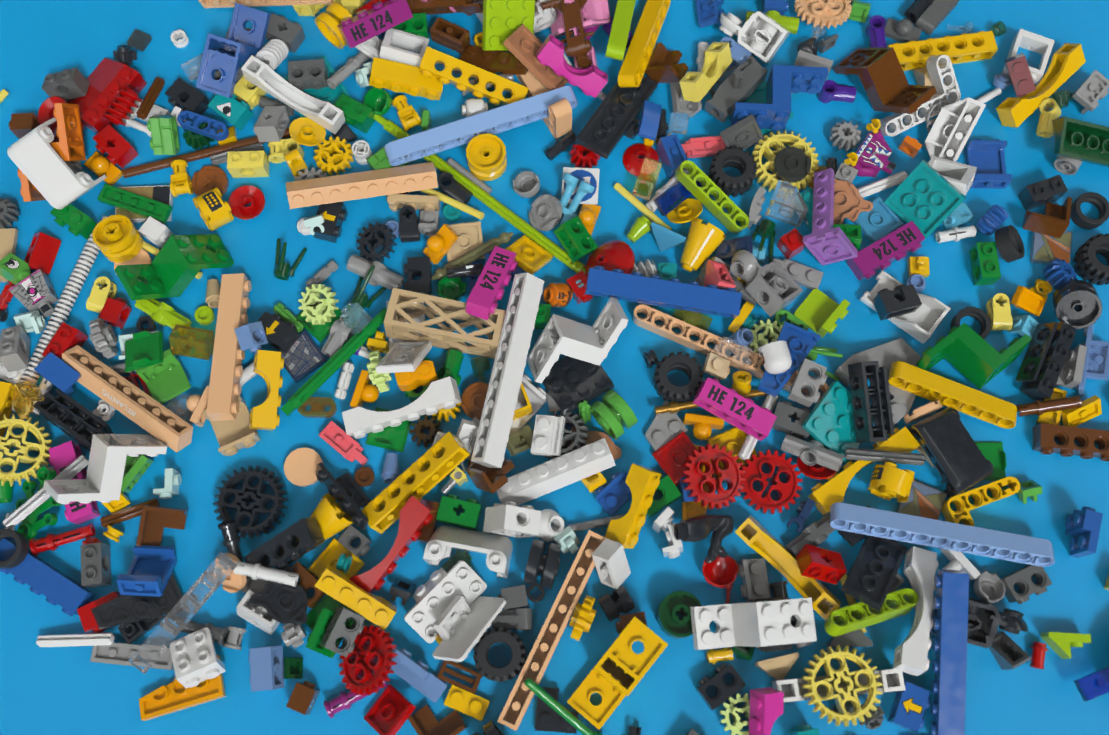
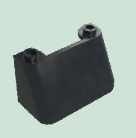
(952, 451)

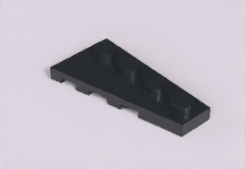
(135, 608)

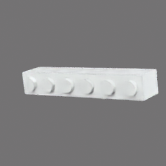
(557, 473)

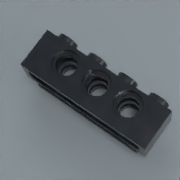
(1053, 352)
(881, 402)
(68, 421)
(288, 545)

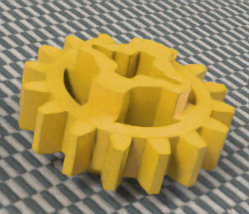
(333, 154)
(582, 618)

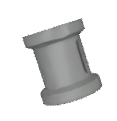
(234, 638)

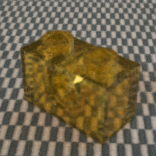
(192, 342)

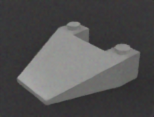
(885, 355)

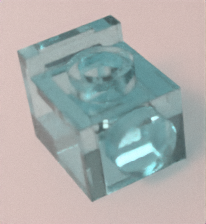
(355, 317)

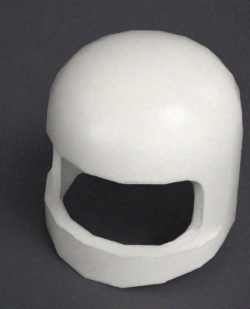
(776, 357)

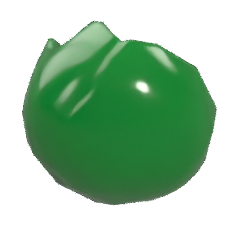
(378, 100)
(451, 288)

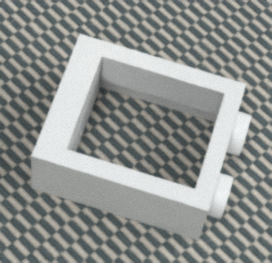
(406, 41)
(1033, 43)
(958, 174)

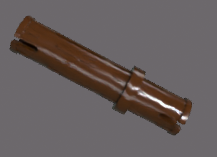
(1039, 407)

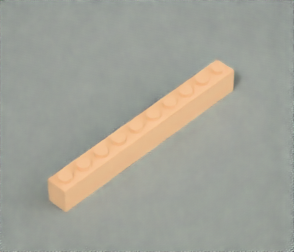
(551, 632)

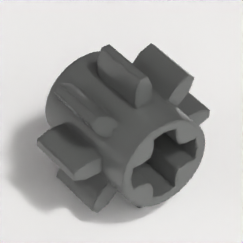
(875, 720)

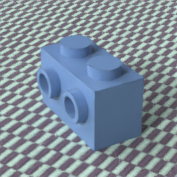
(266, 668)

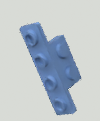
(1096, 360)
(417, 675)

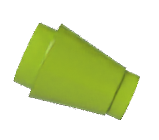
(639, 228)

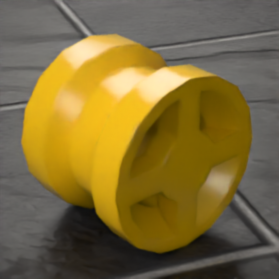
(741, 382)

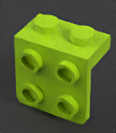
(821, 312)

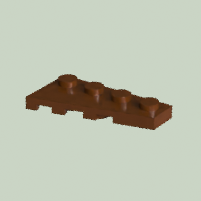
(492, 61)

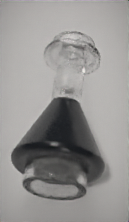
(810, 44)

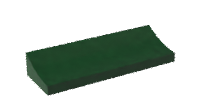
(1081, 141)

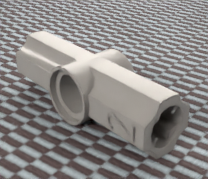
(380, 275)
(339, 336)
(812, 452)

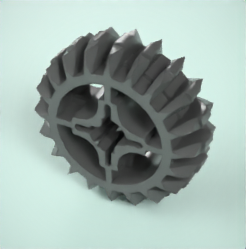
(578, 438)

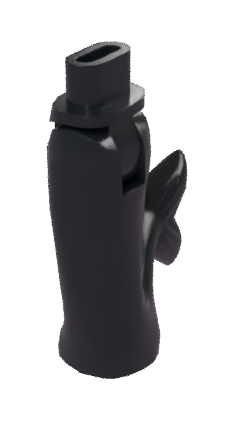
(699, 527)

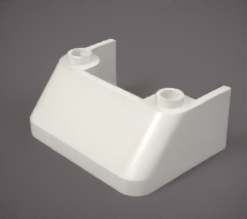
(47, 169)

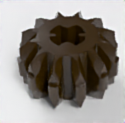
(420, 436)

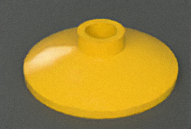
(307, 132)
(685, 211)

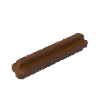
(150, 98)
(126, 514)

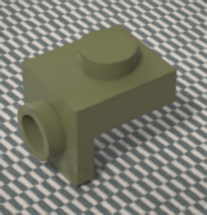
(520, 441)

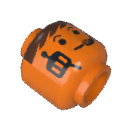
(557, 294)

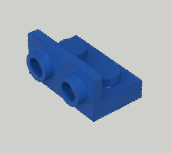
(709, 12)
(615, 494)

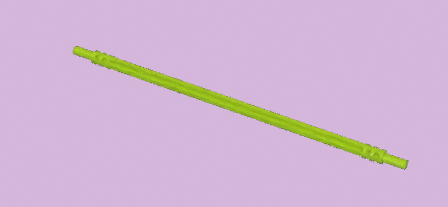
(489, 201)

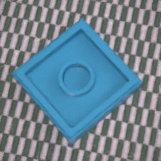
(878, 221)

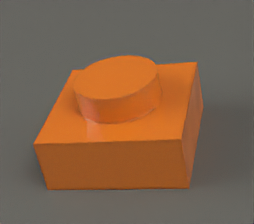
(910, 146)

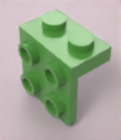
(165, 379)

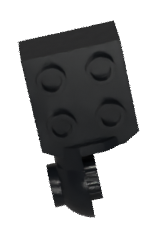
(985, 619)

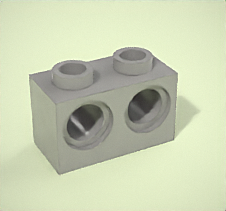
(804, 381)

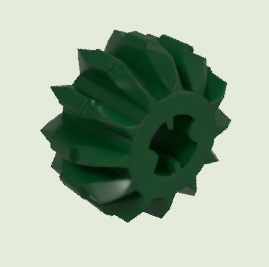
(197, 140)

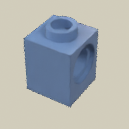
(251, 336)

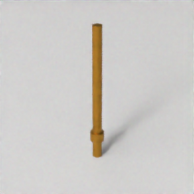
(674, 407)

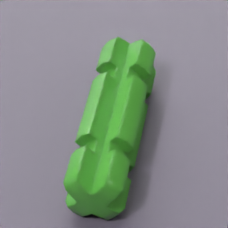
(286, 316)
(585, 411)

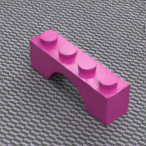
(590, 79)
(765, 708)

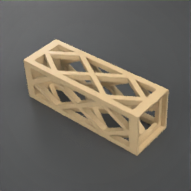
(444, 337)

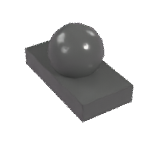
(902, 30)

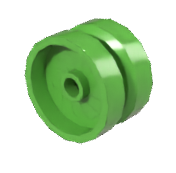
(613, 414)

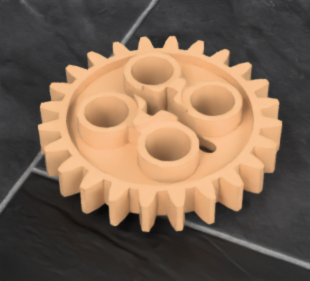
(823, 11)

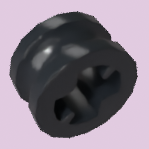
(147, 320)
(650, 358)
(540, 597)

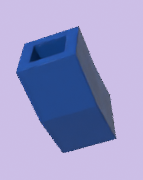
(685, 493)

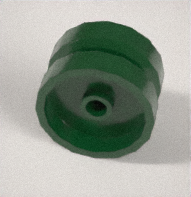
(676, 602)

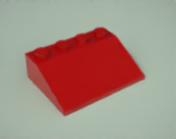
(103, 87)

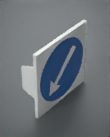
(588, 175)

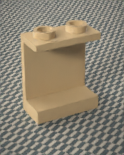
(234, 434)

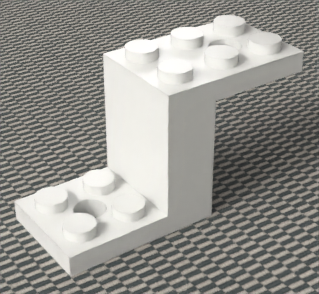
(577, 339)
(104, 468)
(753, 624)

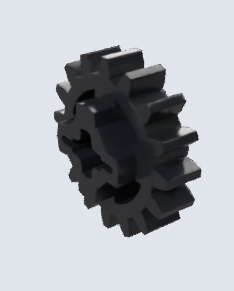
(376, 242)

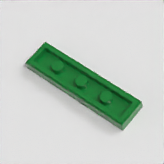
(135, 203)

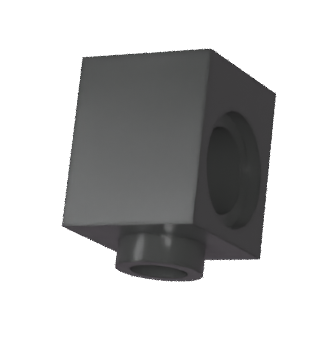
(347, 538)
(515, 597)

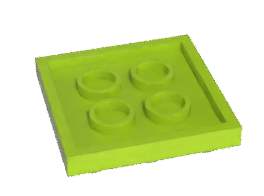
(503, 18)

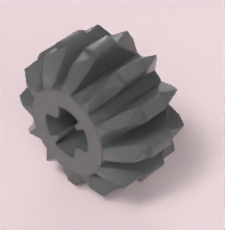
(8, 213)

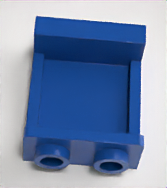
(990, 163)
(148, 571)

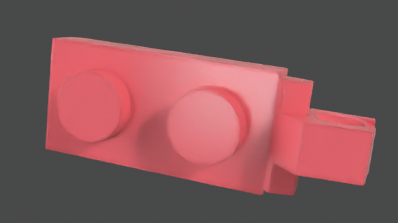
(703, 146)
(343, 443)

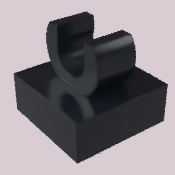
(402, 589)

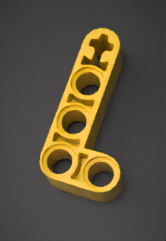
(980, 498)

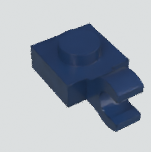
(803, 510)

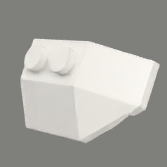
(953, 128)

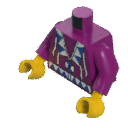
(872, 153)

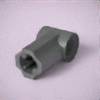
(514, 619)

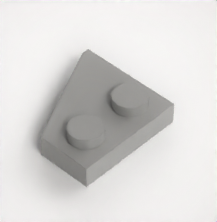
(664, 429)

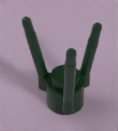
(766, 231)
(282, 269)
(359, 295)

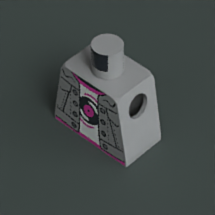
(36, 293)

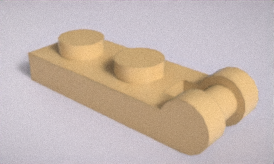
(418, 202)

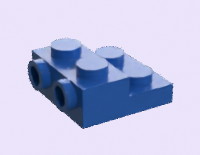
(1085, 529)

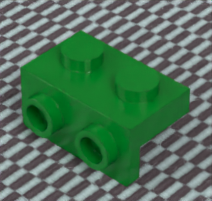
(315, 637)

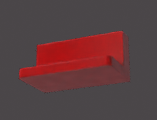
(42, 252)

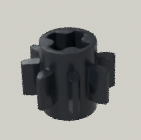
(125, 54)

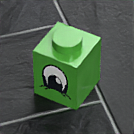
(14, 268)

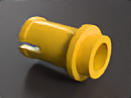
(719, 655)

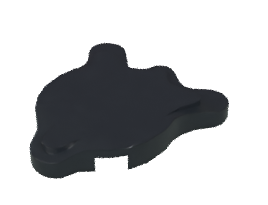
(283, 601)

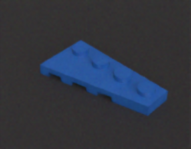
(800, 344)

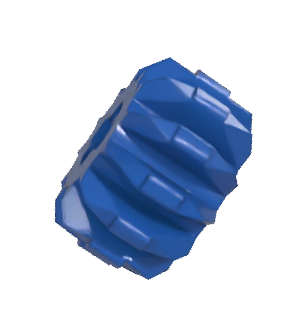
(992, 220)
(1059, 272)

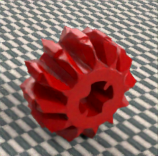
(578, 158)

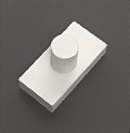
(960, 562)

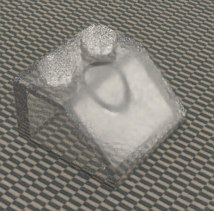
(787, 204)

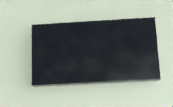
(874, 570)

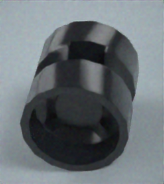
(616, 603)

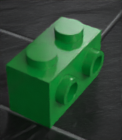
(75, 220)

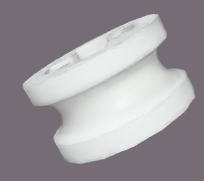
(178, 34)

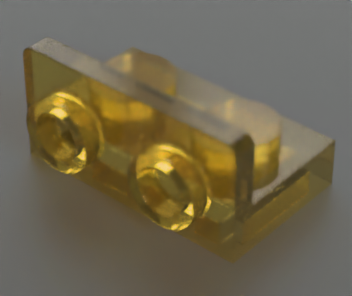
(23, 398)

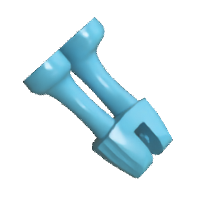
(583, 189)

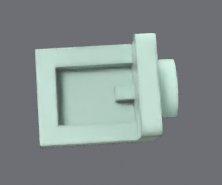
(361, 74)
(30, 321)
(171, 484)

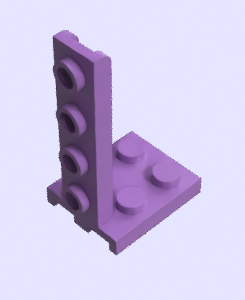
(826, 242)

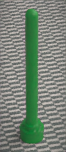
(559, 708)

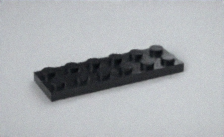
(615, 117)

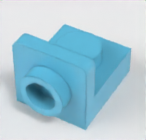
(959, 216)
(1024, 325)

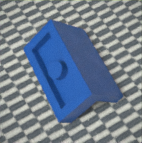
(670, 153)
(58, 373)

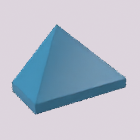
(666, 238)

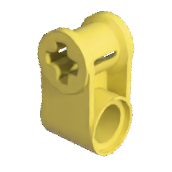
(278, 149)
(100, 294)
(999, 313)

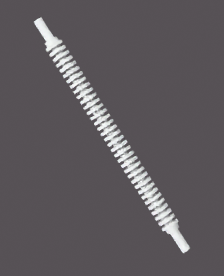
(81, 272)

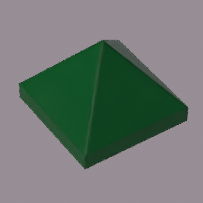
(743, 652)
(293, 667)

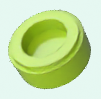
(204, 315)

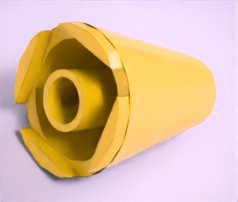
(700, 244)
(330, 516)

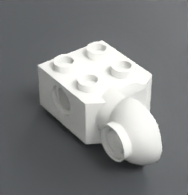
(758, 35)
(522, 521)

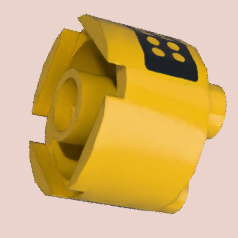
(213, 209)
(891, 482)

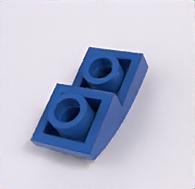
(649, 120)

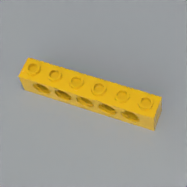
(958, 48)
(432, 57)
(416, 480)

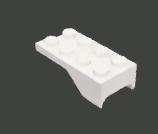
(917, 324)

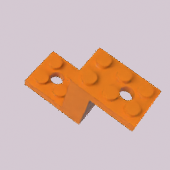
(69, 148)

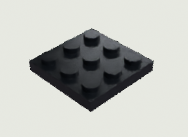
(575, 381)

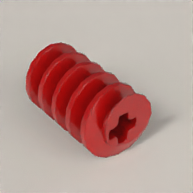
(123, 106)

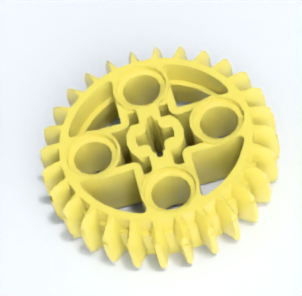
(778, 142)
(21, 452)
(842, 694)

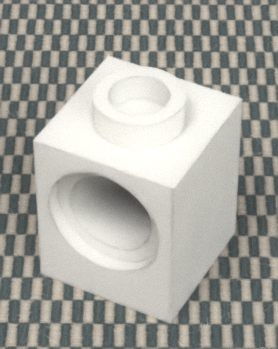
(155, 232)

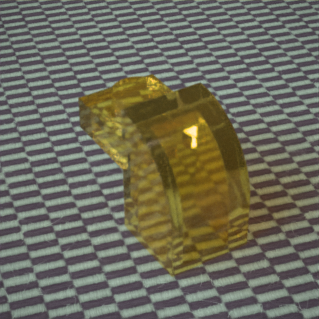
(648, 179)

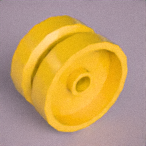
(328, 23)
(486, 157)
(117, 238)

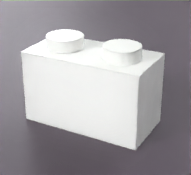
(611, 563)

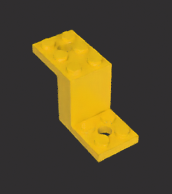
(617, 672)

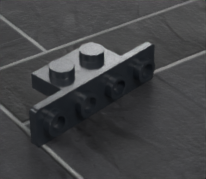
(347, 493)

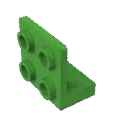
(134, 470)

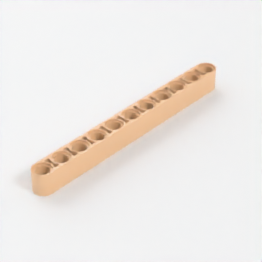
(701, 345)

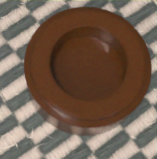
(364, 477)

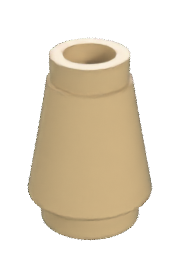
(212, 293)

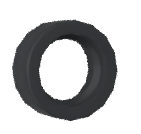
(1098, 201)
(1009, 243)
(976, 313)
(21, 548)

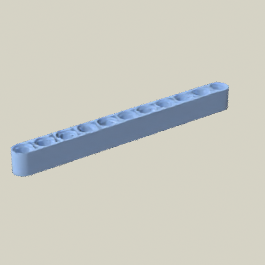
(464, 130)
(942, 534)

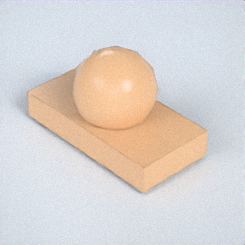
(196, 404)

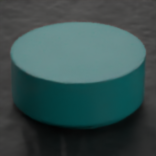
(451, 213)

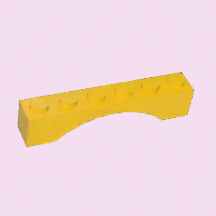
(1063, 65)
(835, 488)
(779, 557)

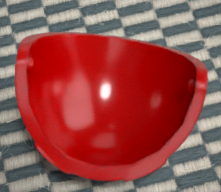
(721, 571)

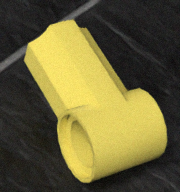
(1045, 126)

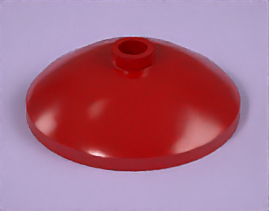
(612, 255)

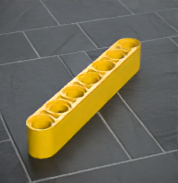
(643, 43)
(953, 394)

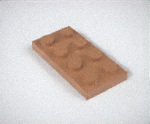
(524, 47)

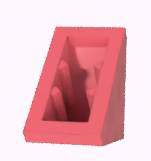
(718, 275)

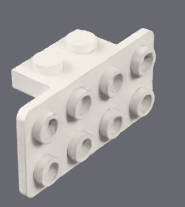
(438, 593)
(464, 625)

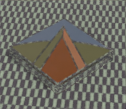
(1048, 248)

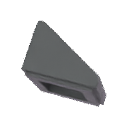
(827, 43)

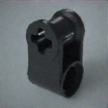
(409, 226)

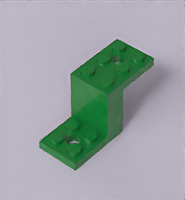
(174, 266)
(972, 354)

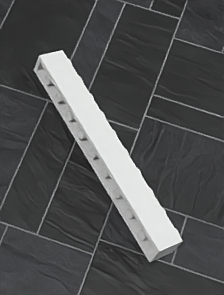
(507, 371)

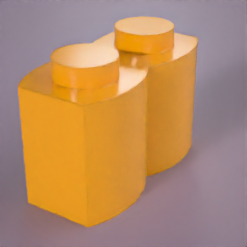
(422, 376)

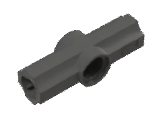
(812, 535)

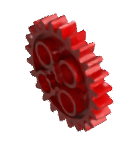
(696, 478)
(785, 490)
(369, 661)

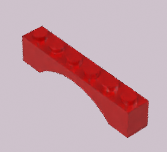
(412, 519)

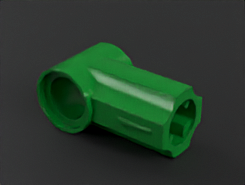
(451, 366)

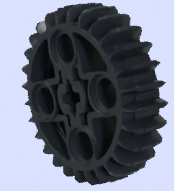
(244, 495)

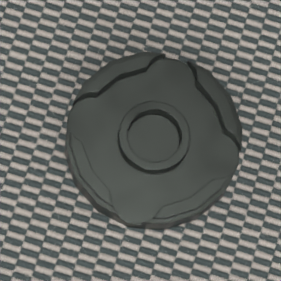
(791, 164)

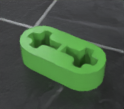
(790, 318)

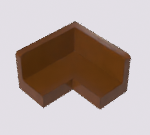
(664, 65)
(1052, 222)
(489, 478)
(155, 519)
(427, 724)

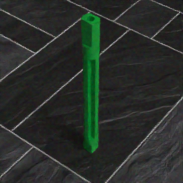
(333, 364)

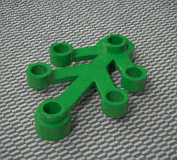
(29, 525)

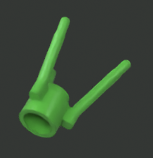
(824, 351)

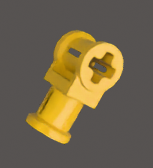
(407, 115)
(180, 180)

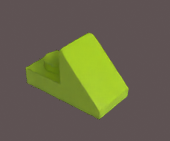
(1062, 642)

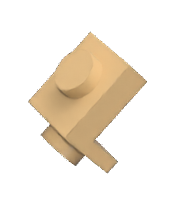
(716, 366)

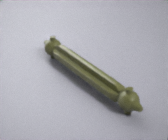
(474, 254)

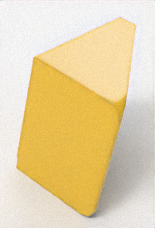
(231, 138)

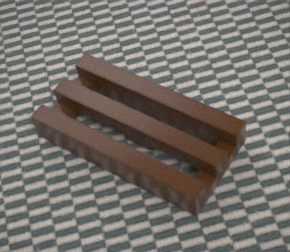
(476, 682)

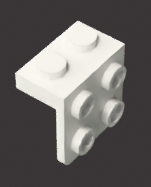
(195, 658)

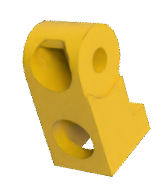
(295, 162)

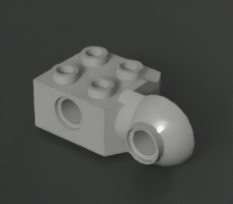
(767, 284)

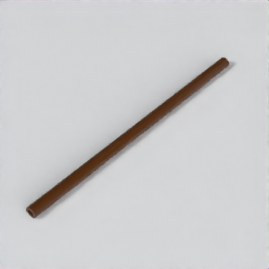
(192, 156)

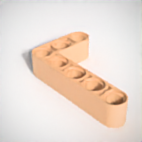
(559, 113)

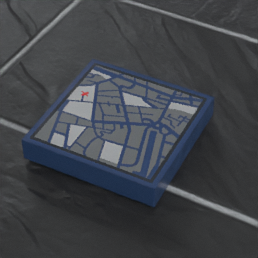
(302, 358)

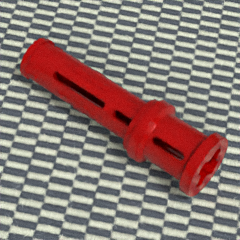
(52, 540)

